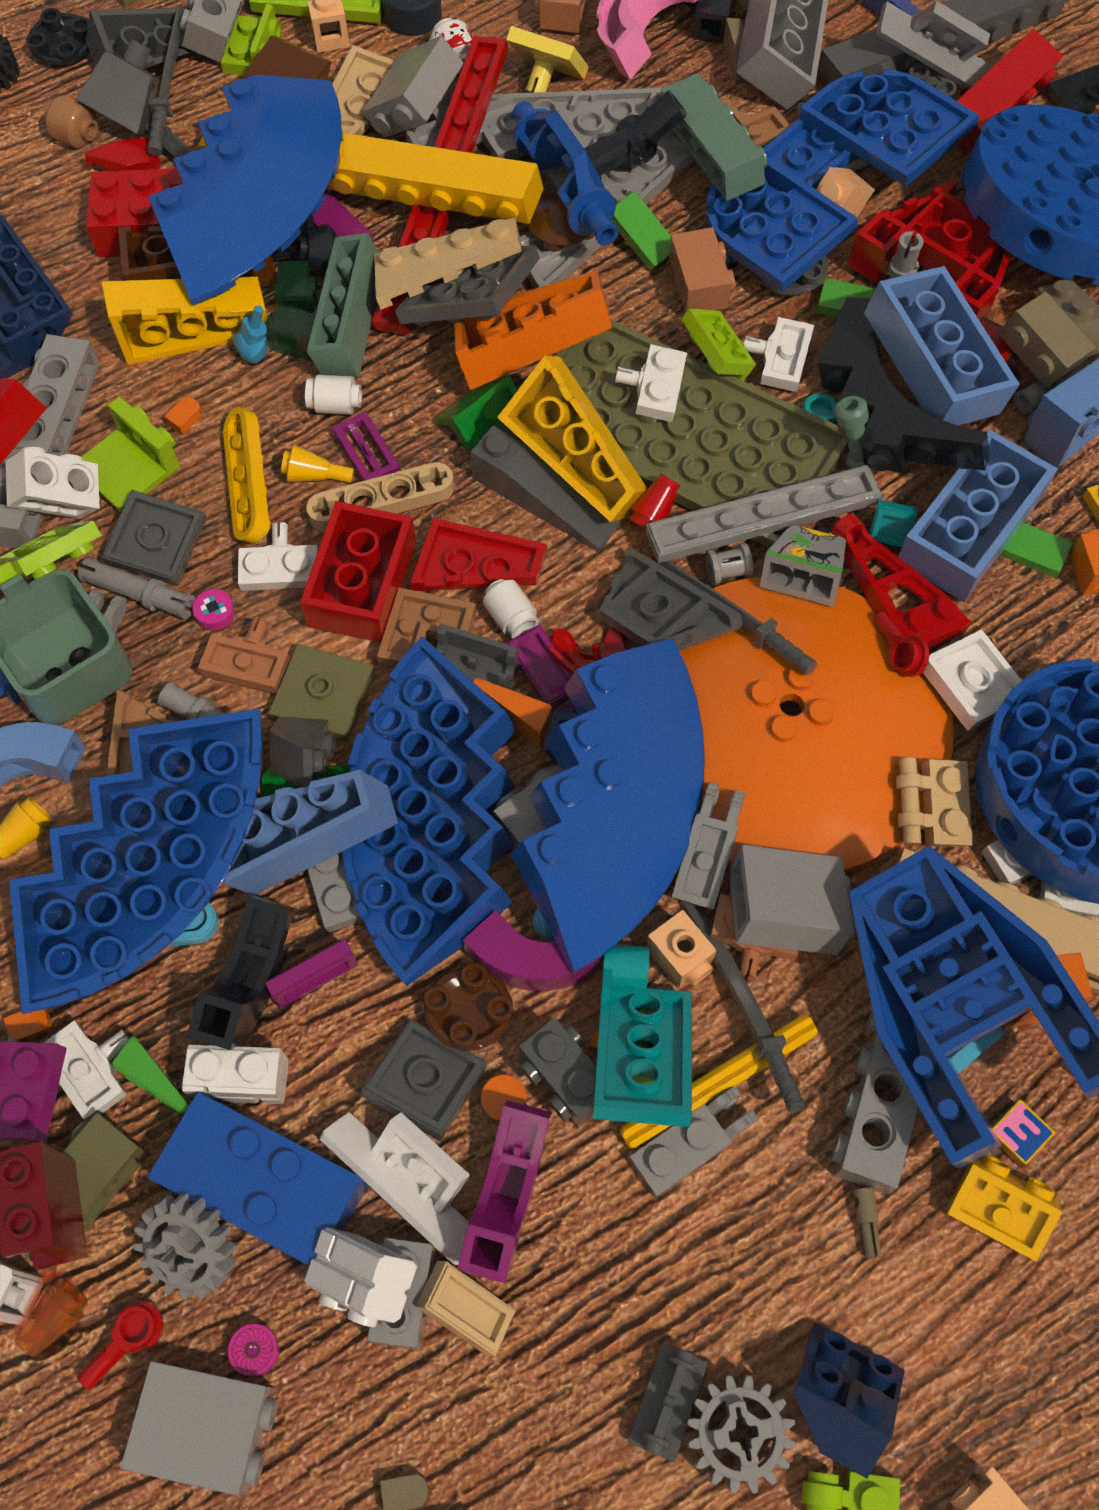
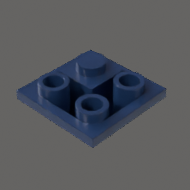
(847, 1399)

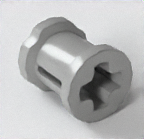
(729, 564)

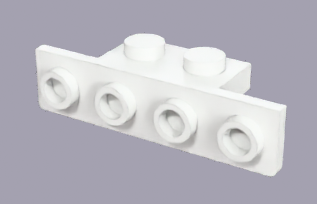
(407, 1174)

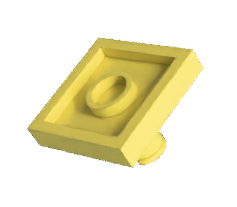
(546, 56)

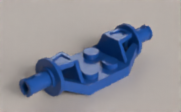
(552, 144)

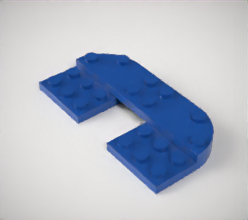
(883, 119)

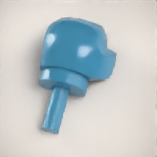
(251, 339)

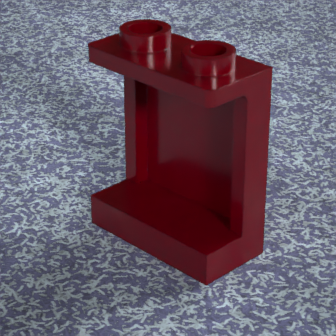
(40, 1206)

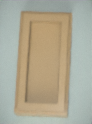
(465, 1308)

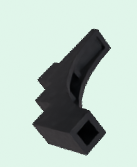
(895, 426)

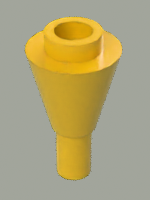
(306, 466)

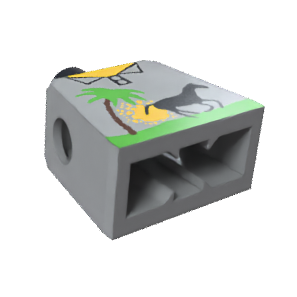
(805, 564)

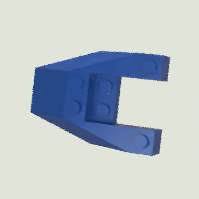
(949, 969)

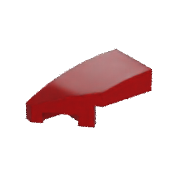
(123, 155)

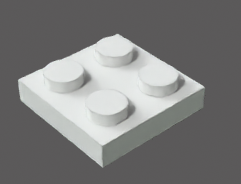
(971, 678)

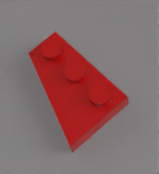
(474, 558)

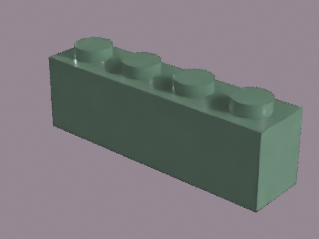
(717, 139)
(345, 307)

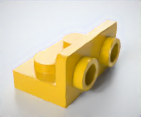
(1006, 1206)

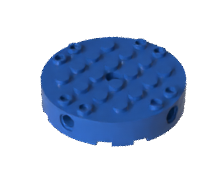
(1037, 174)
(1043, 776)

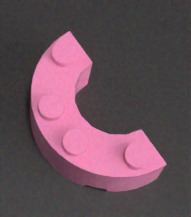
(623, 28)

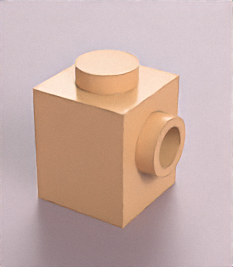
(682, 950)

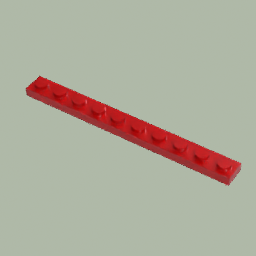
(457, 133)

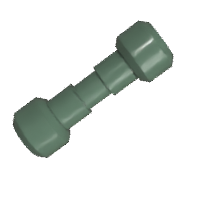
(852, 416)

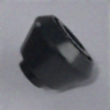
(316, 247)

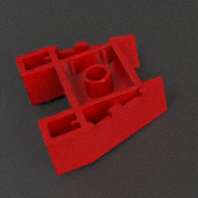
(950, 240)

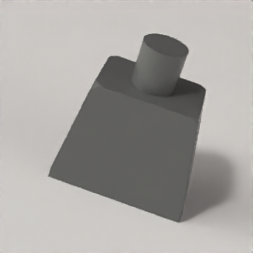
(122, 87)

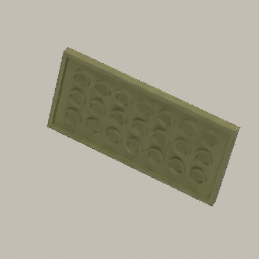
(724, 432)

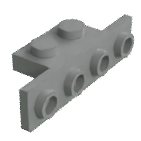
(938, 40)

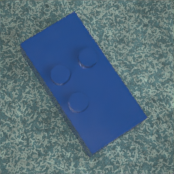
(257, 1178)

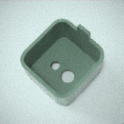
(43, 631)

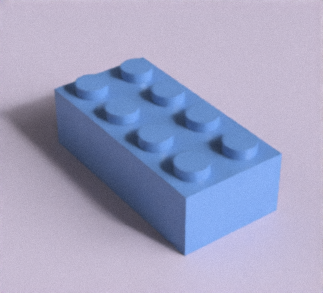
(940, 347)
(976, 517)

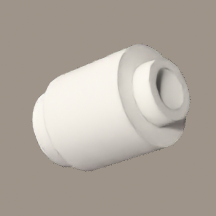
(333, 394)
(510, 607)

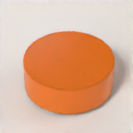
(499, 1090)

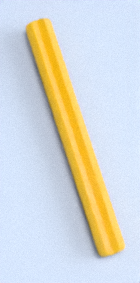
(725, 1077)

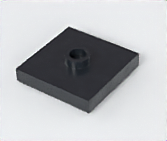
(1076, 91)

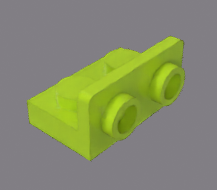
(248, 39)
(718, 343)

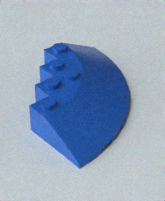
(251, 181)
(620, 804)
(143, 863)
(427, 875)

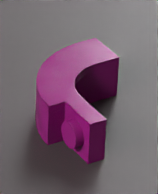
(520, 960)
(506, 1193)

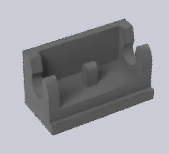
(479, 656)

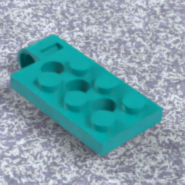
(619, 1059)

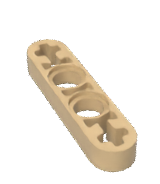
(379, 490)

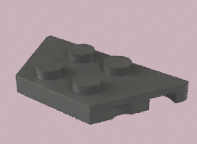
(658, 605)

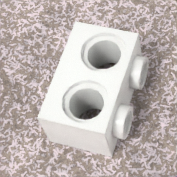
(53, 490)

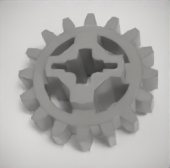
(184, 1246)
(761, 1429)

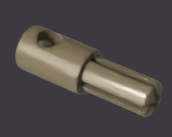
(867, 1218)

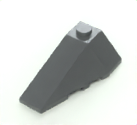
(115, 28)
(521, 476)

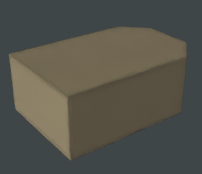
(404, 1492)

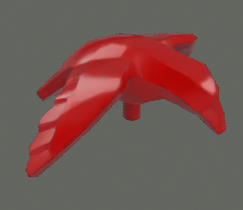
(577, 658)

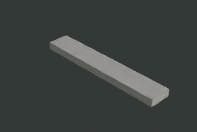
(763, 513)

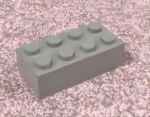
(782, 47)

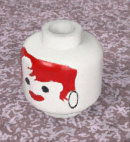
(456, 34)

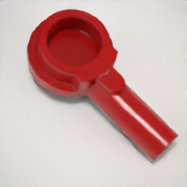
(907, 654)
(135, 1330)

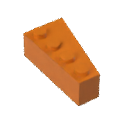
(531, 327)

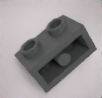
(561, 1066)

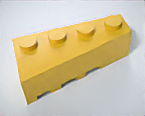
(159, 320)
(570, 436)

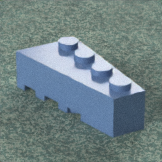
(1066, 417)
(308, 826)

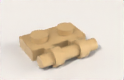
(944, 802)

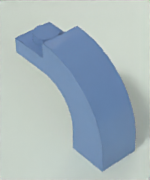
(39, 750)

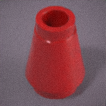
(655, 502)

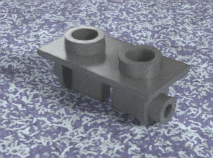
(667, 1402)

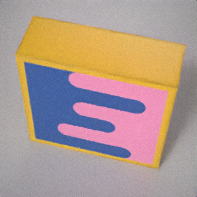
(1022, 1133)

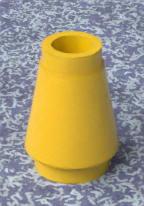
(22, 826)

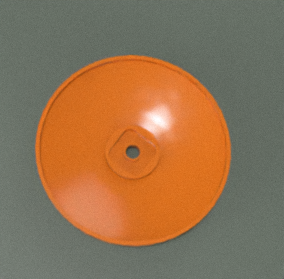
(830, 772)

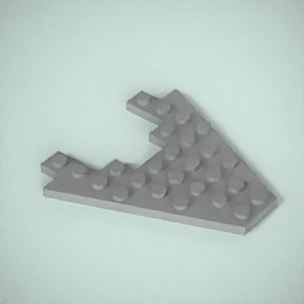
(591, 118)

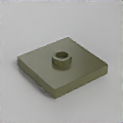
(323, 688)

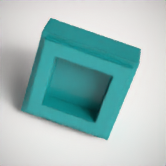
(892, 523)

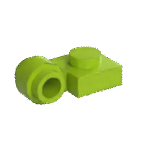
(860, 1493)

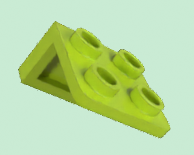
(133, 455)

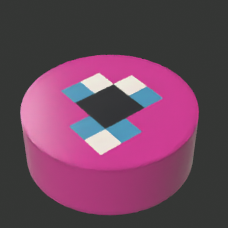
(213, 609)

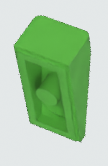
(141, 1069)

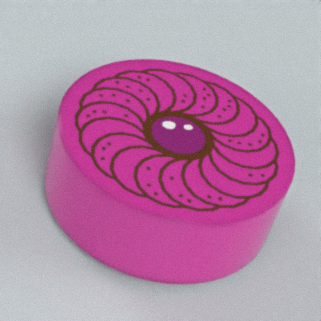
(253, 1350)

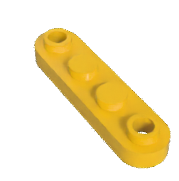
(245, 476)

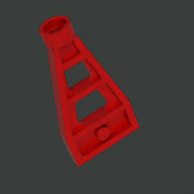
(933, 620)

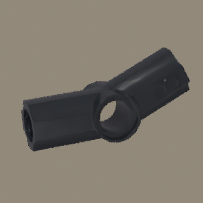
(637, 135)

